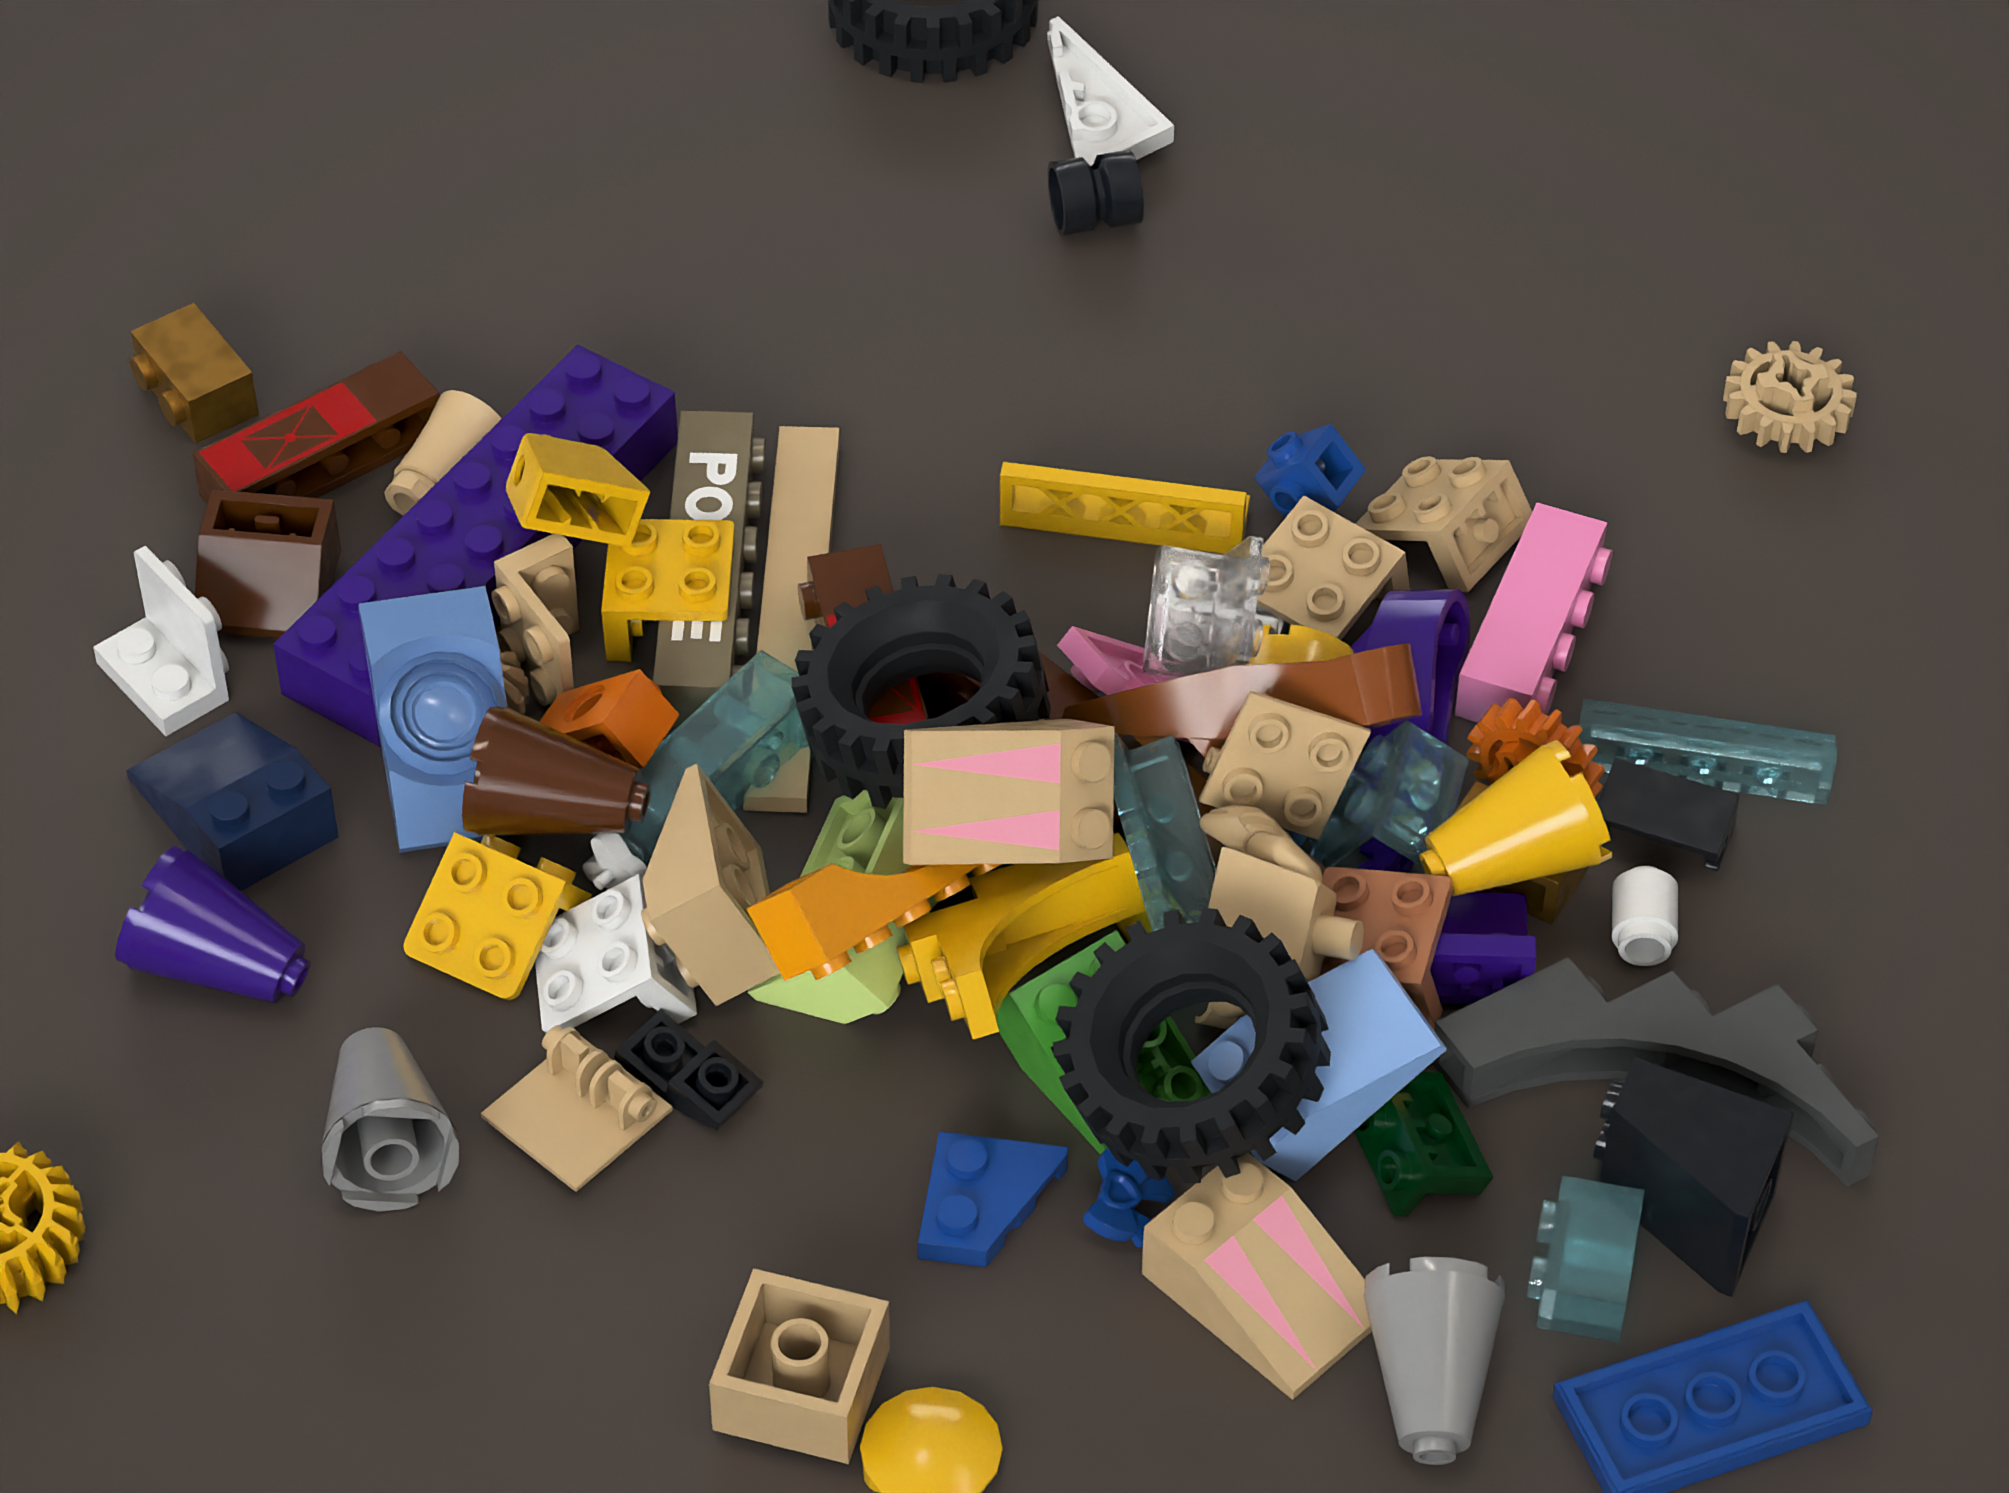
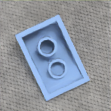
(1375, 1049)

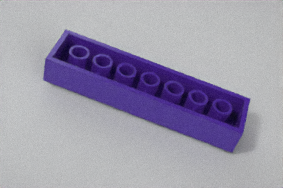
(467, 525)

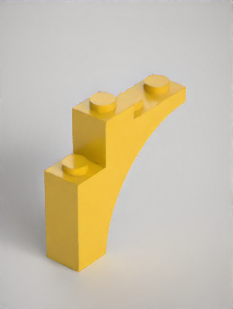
(1014, 923)

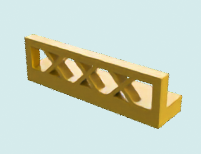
(1122, 508)

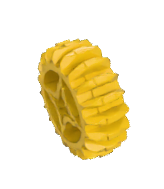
(41, 1255)

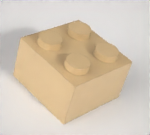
(800, 1366)

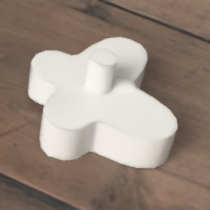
(611, 862)

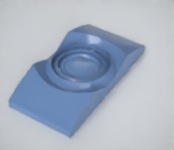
(431, 685)

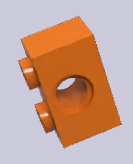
(615, 715)

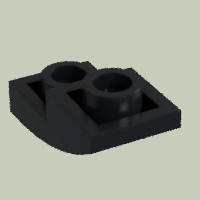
(690, 1077)

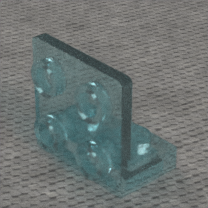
(1395, 794)

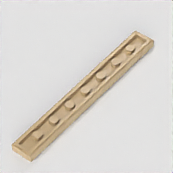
(797, 529)

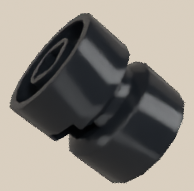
(1095, 192)

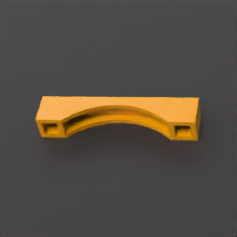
(834, 909)

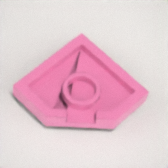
(1106, 663)

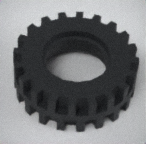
(932, 36)
(904, 638)
(1166, 974)

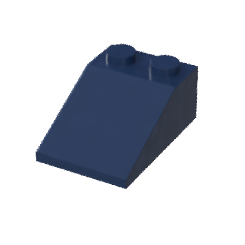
(239, 799)

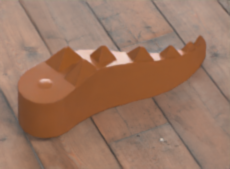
(1360, 688)

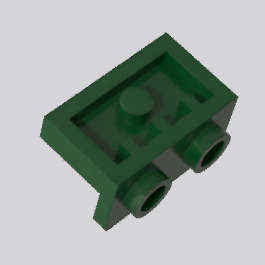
(1422, 1145)

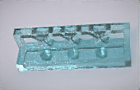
(1713, 750)
(1163, 829)

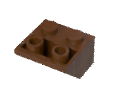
(265, 559)

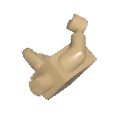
(1280, 890)

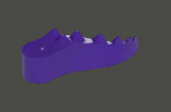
(1439, 634)

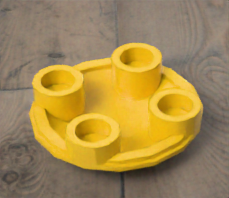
(930, 1444)

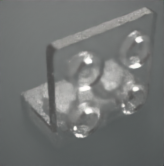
(1204, 609)

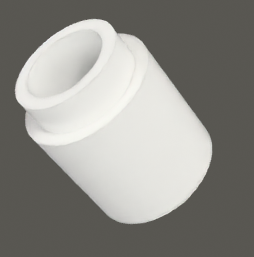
(1645, 915)

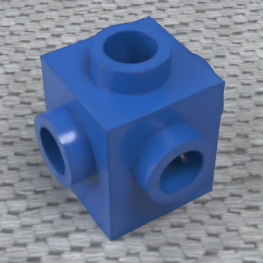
(1309, 465)

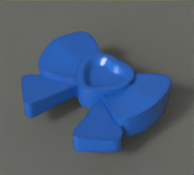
(1118, 1196)

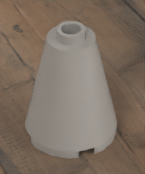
(385, 1126)
(1434, 1349)

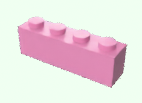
(1535, 613)

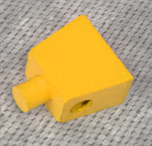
(560, 487)

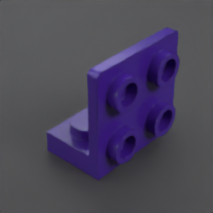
(1482, 947)

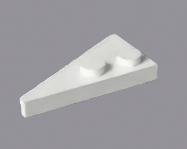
(1099, 103)

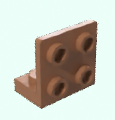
(1400, 922)

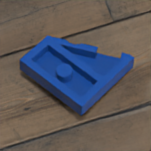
(982, 1193)

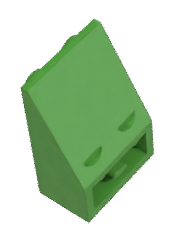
(1030, 1028)

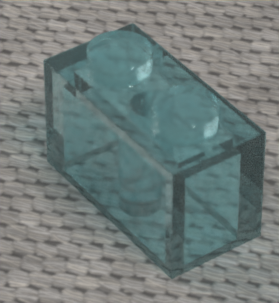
(1589, 1258)

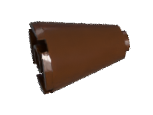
(547, 782)

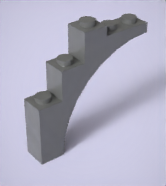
(1565, 1030)

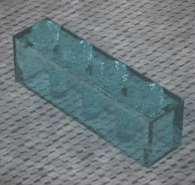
(735, 739)

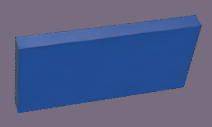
(1712, 1403)

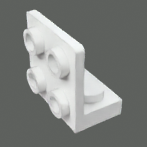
(171, 656)
(605, 957)

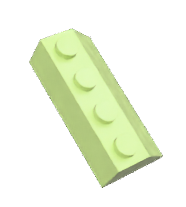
(865, 842)

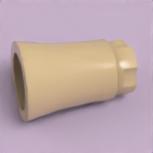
(448, 436)

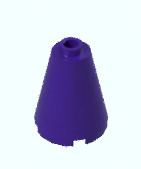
(209, 933)

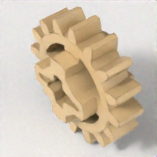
(1789, 396)

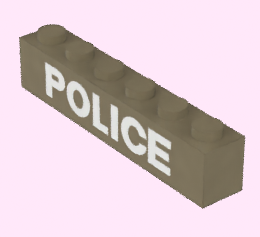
(713, 482)

